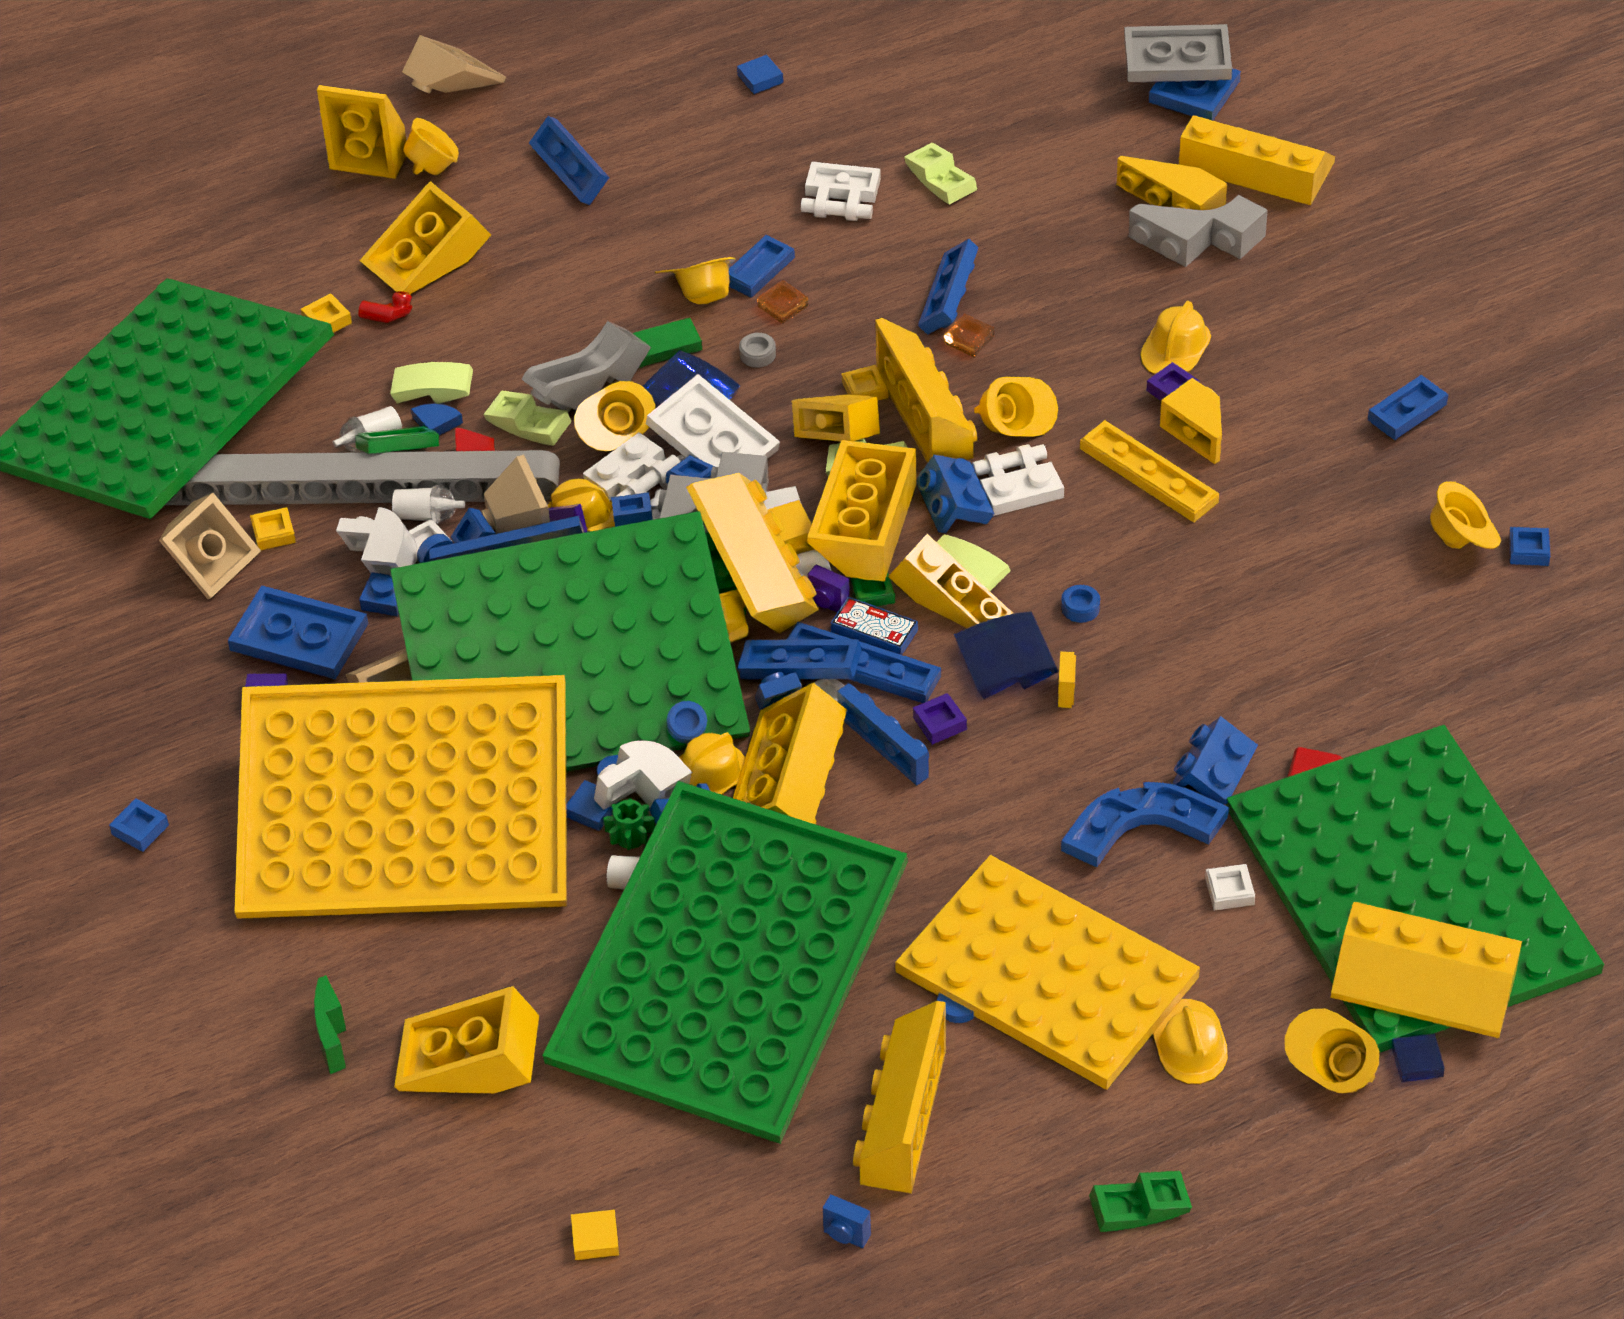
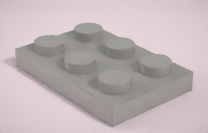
(1177, 53)

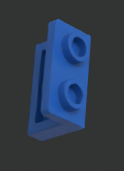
(953, 492)
(1215, 760)

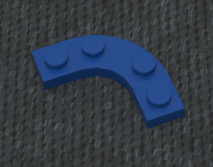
(1153, 804)

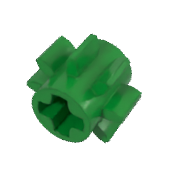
(629, 824)

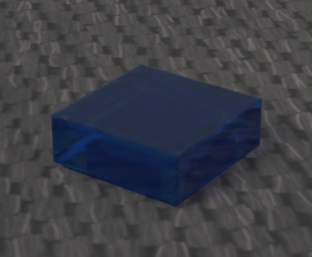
(1418, 1057)

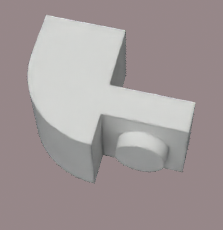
(383, 540)
(642, 768)

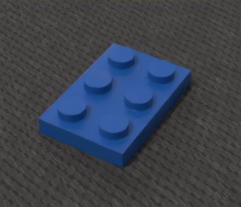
(298, 632)

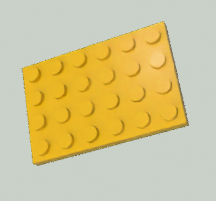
(1048, 971)

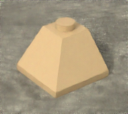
(447, 68)
(515, 499)
(208, 544)

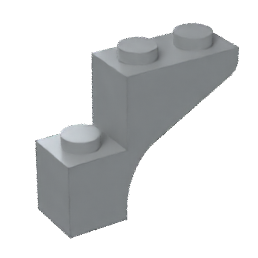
(1186, 233)
(576, 377)
(677, 499)

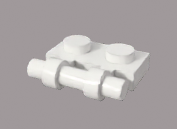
(841, 182)
(631, 468)
(1019, 488)

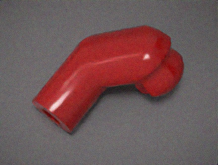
(389, 312)

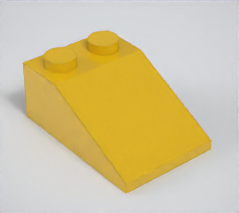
(361, 132)
(425, 242)
(470, 1046)

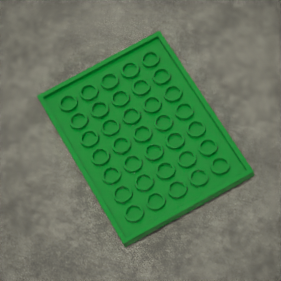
(159, 396)
(612, 609)
(1415, 837)
(727, 961)

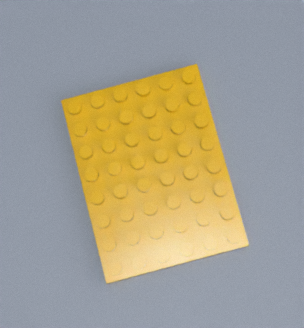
(402, 797)

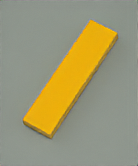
(1149, 471)

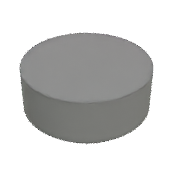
(757, 350)

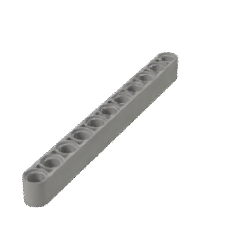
(357, 476)

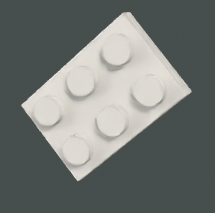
(706, 423)

